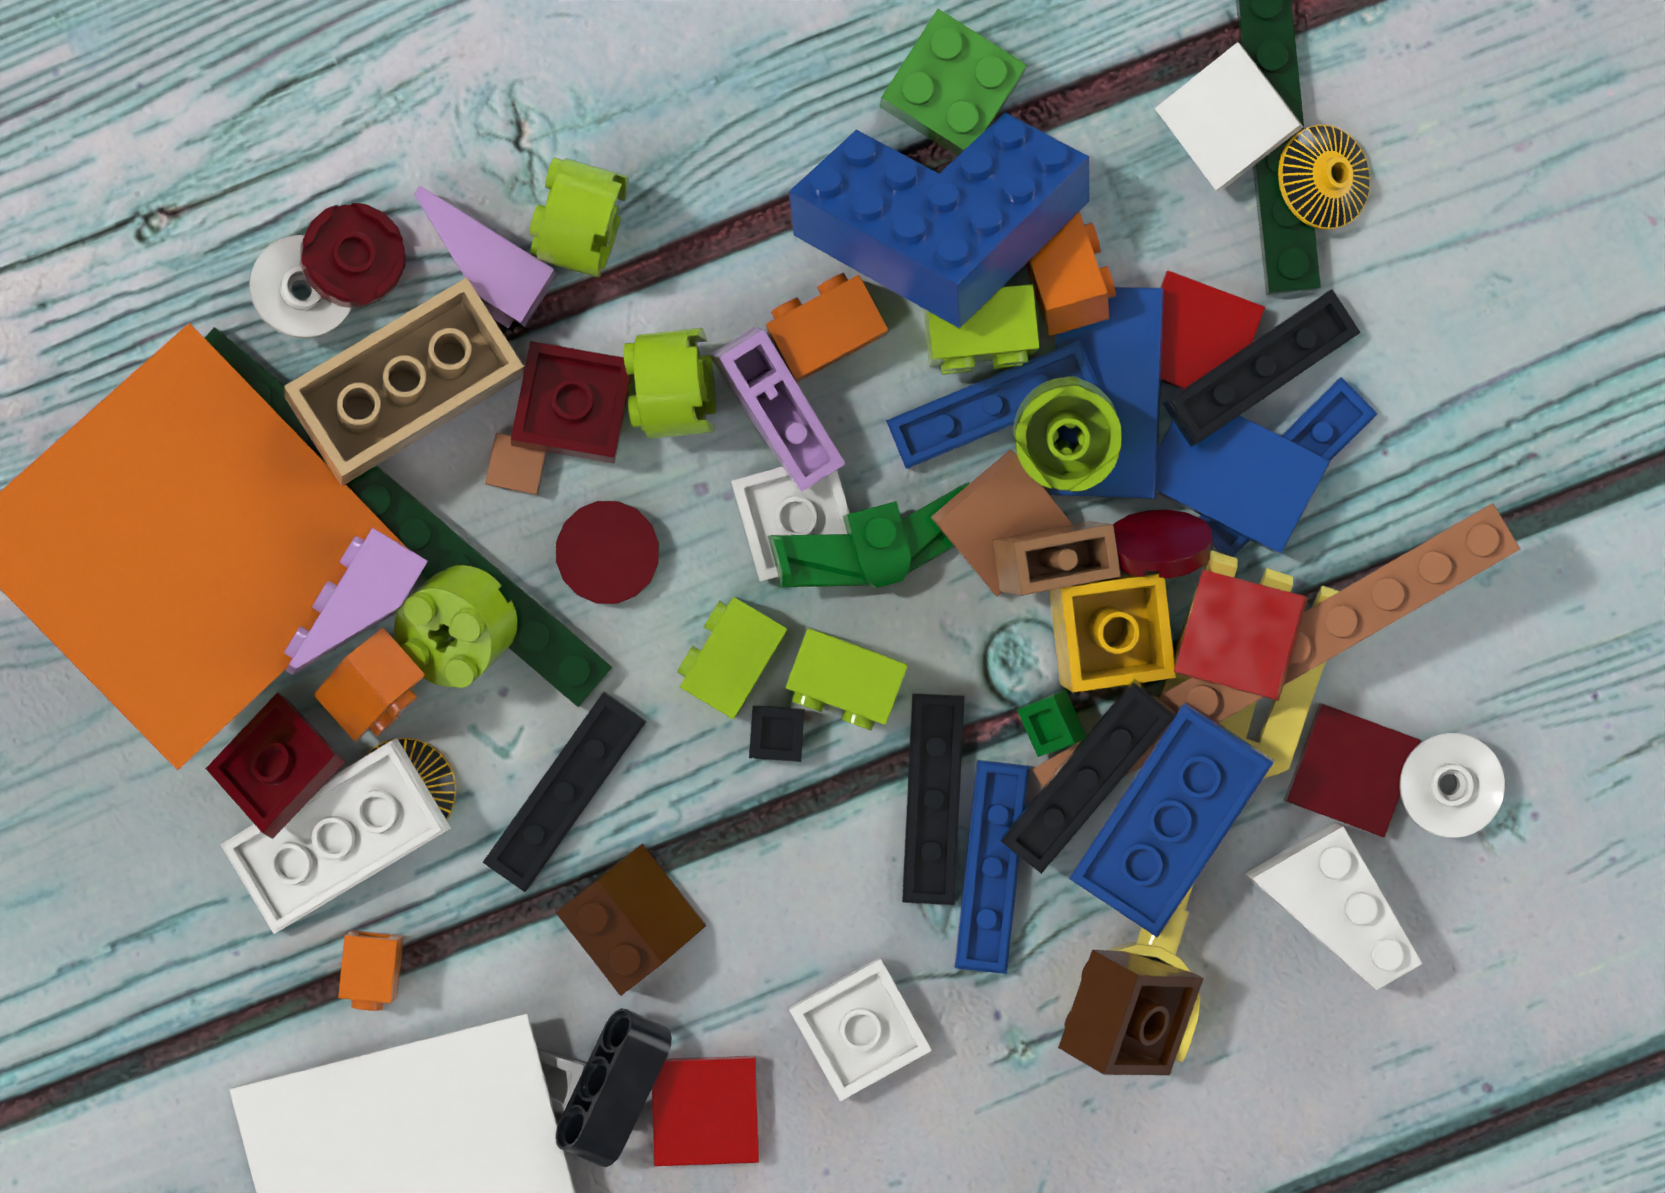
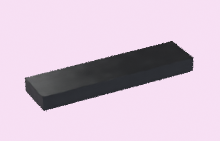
(1261, 368)
(1088, 776)
(564, 791)
(933, 799)

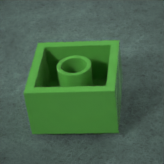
(952, 84)

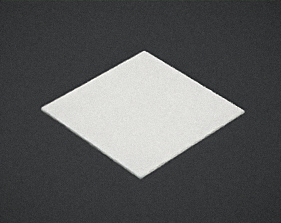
(410, 1119)

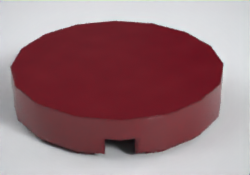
(352, 255)
(1162, 542)
(607, 552)

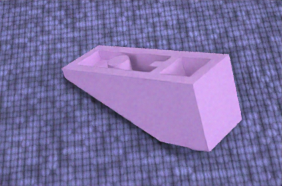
(497, 269)
(777, 407)

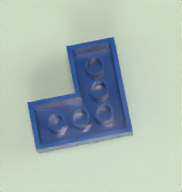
(947, 234)

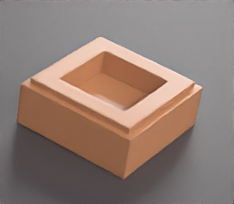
(515, 466)

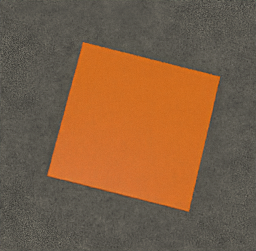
(177, 544)

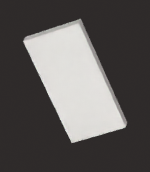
(339, 838)

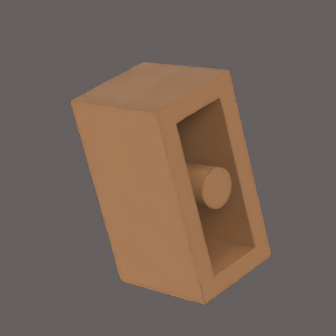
(1056, 558)

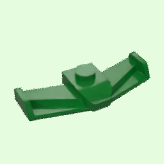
(873, 552)

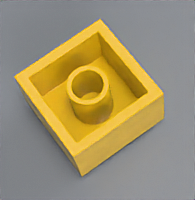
(1112, 632)

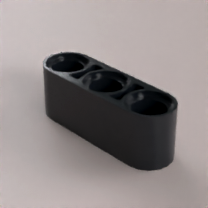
(613, 1087)

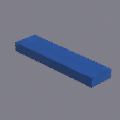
(981, 406)
(1322, 430)
(990, 868)

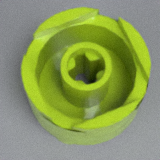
(579, 216)
(671, 383)
(1061, 463)
(456, 625)

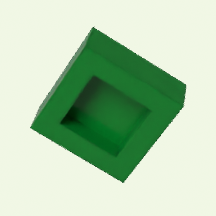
(1051, 723)

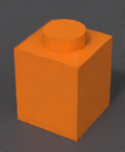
(370, 969)

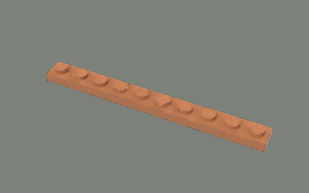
(1355, 614)

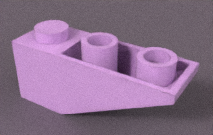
(368, 593)

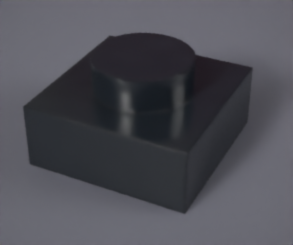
(776, 733)

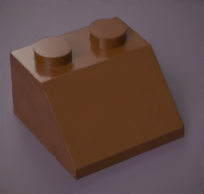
(631, 919)
(1129, 1014)

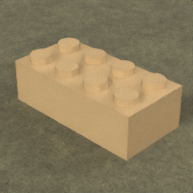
(403, 381)

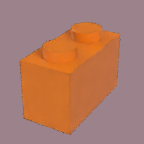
(1068, 279)
(826, 327)
(370, 686)

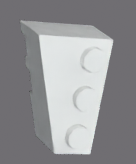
(1339, 903)

